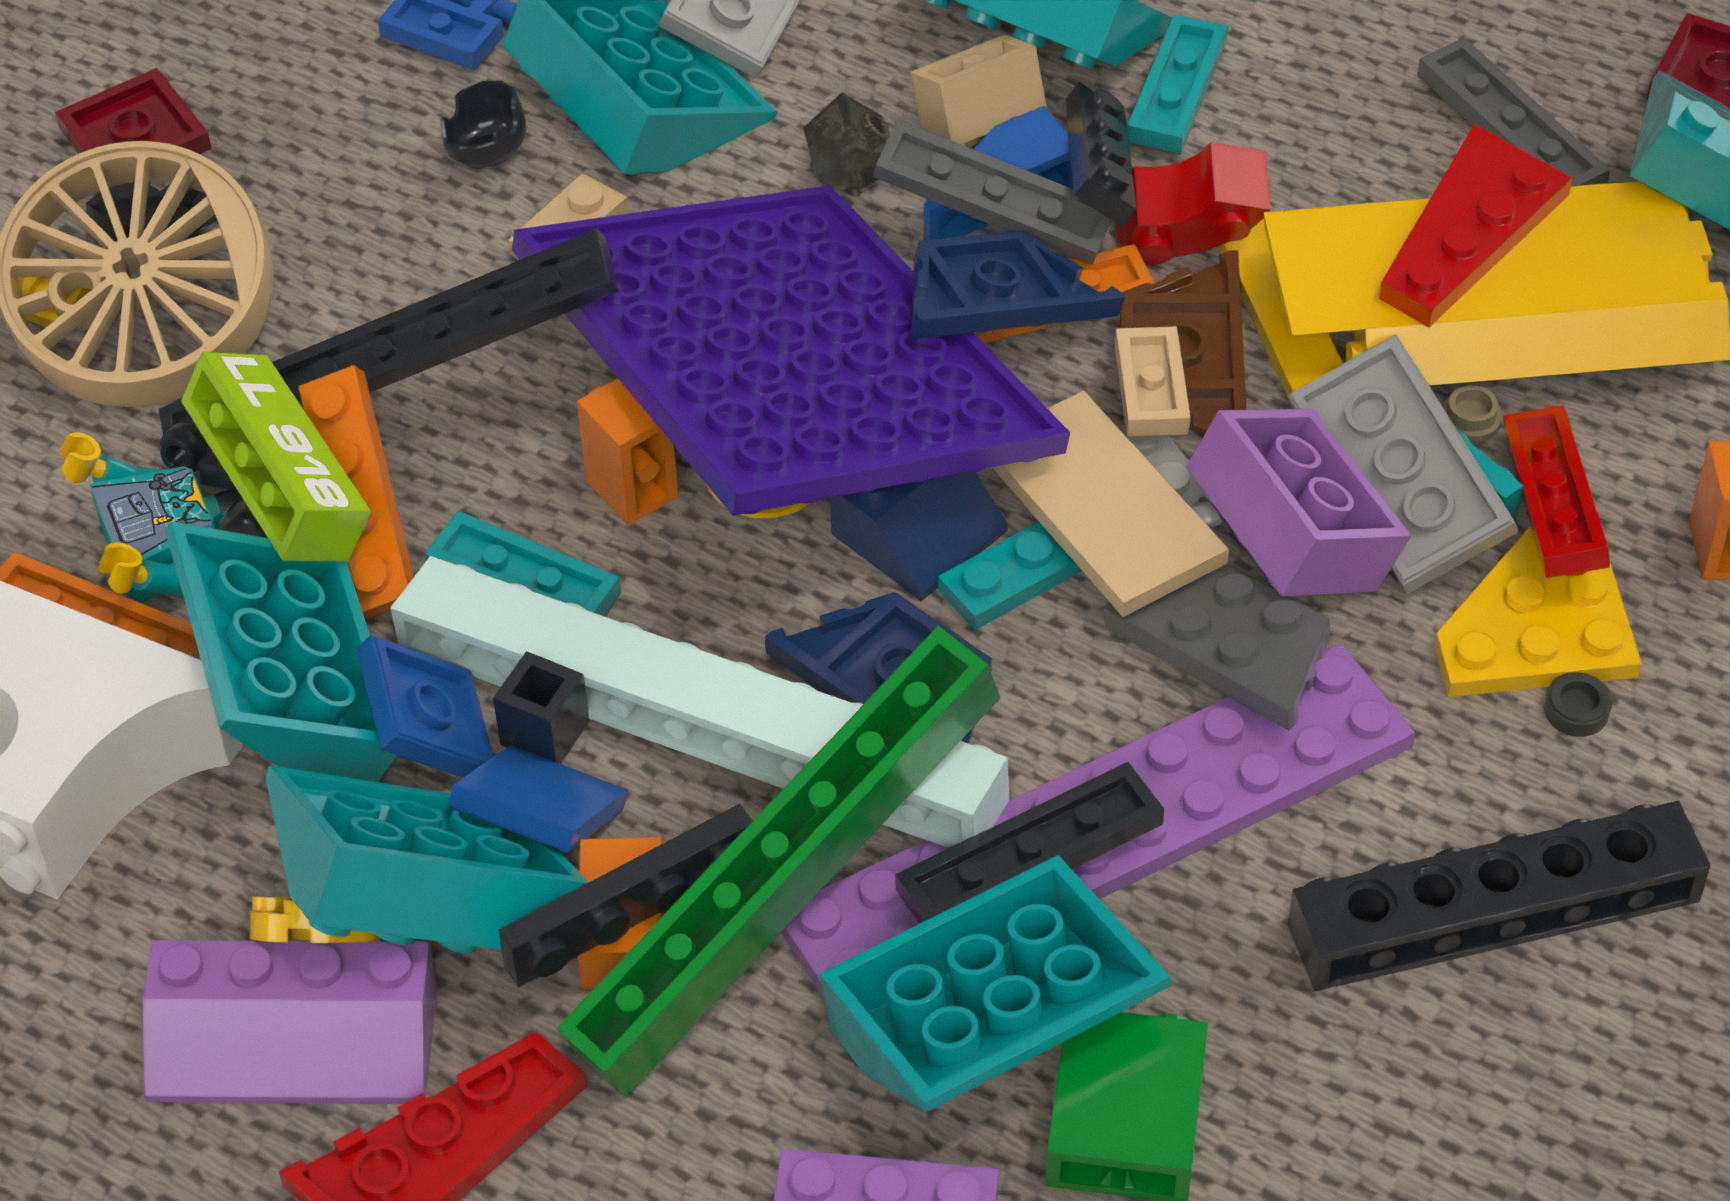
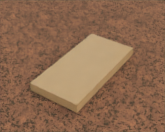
(1114, 511)

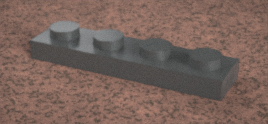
(1500, 106)
(990, 190)

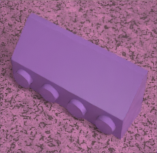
(288, 1021)

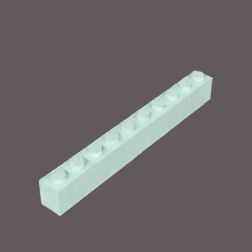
(677, 692)

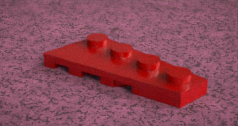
(1470, 223)
(449, 1140)

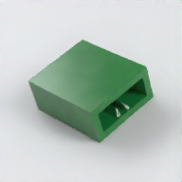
(1128, 1107)

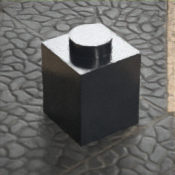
(541, 707)

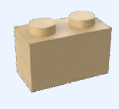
(978, 89)

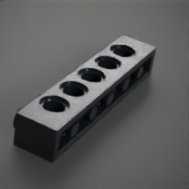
(1660, 873)

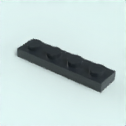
(1100, 153)
(1071, 825)
(615, 901)

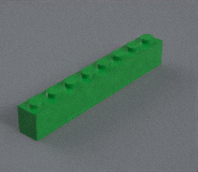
(780, 862)

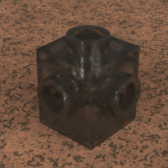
(846, 144)

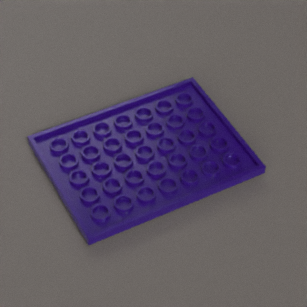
(787, 355)

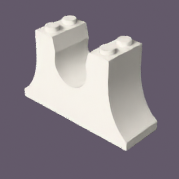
(88, 734)

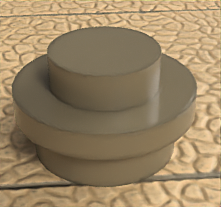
(1474, 412)

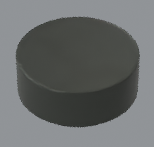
(1578, 704)

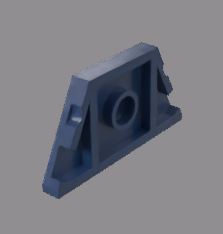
(999, 285)
(858, 647)

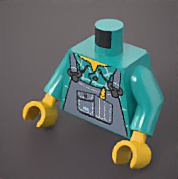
(135, 511)

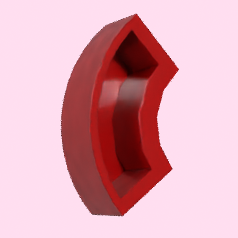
(1196, 203)

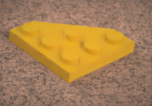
(1534, 628)

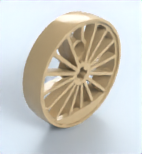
(154, 252)

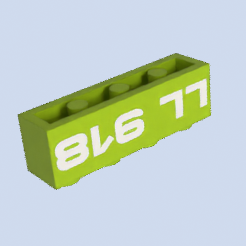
(275, 457)

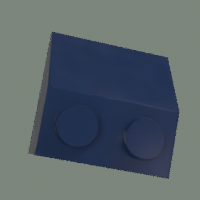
(919, 527)

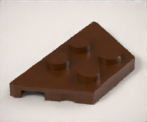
(1209, 332)

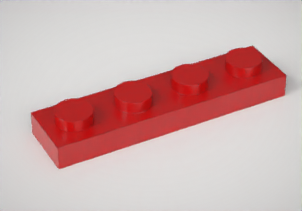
(1556, 492)

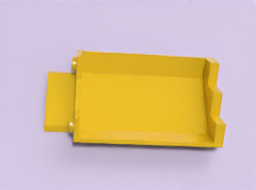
(1591, 289)

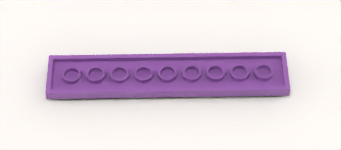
(1206, 770)

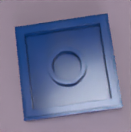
(424, 707)
(538, 798)

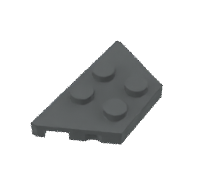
(1234, 640)

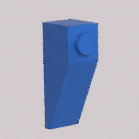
(1026, 141)

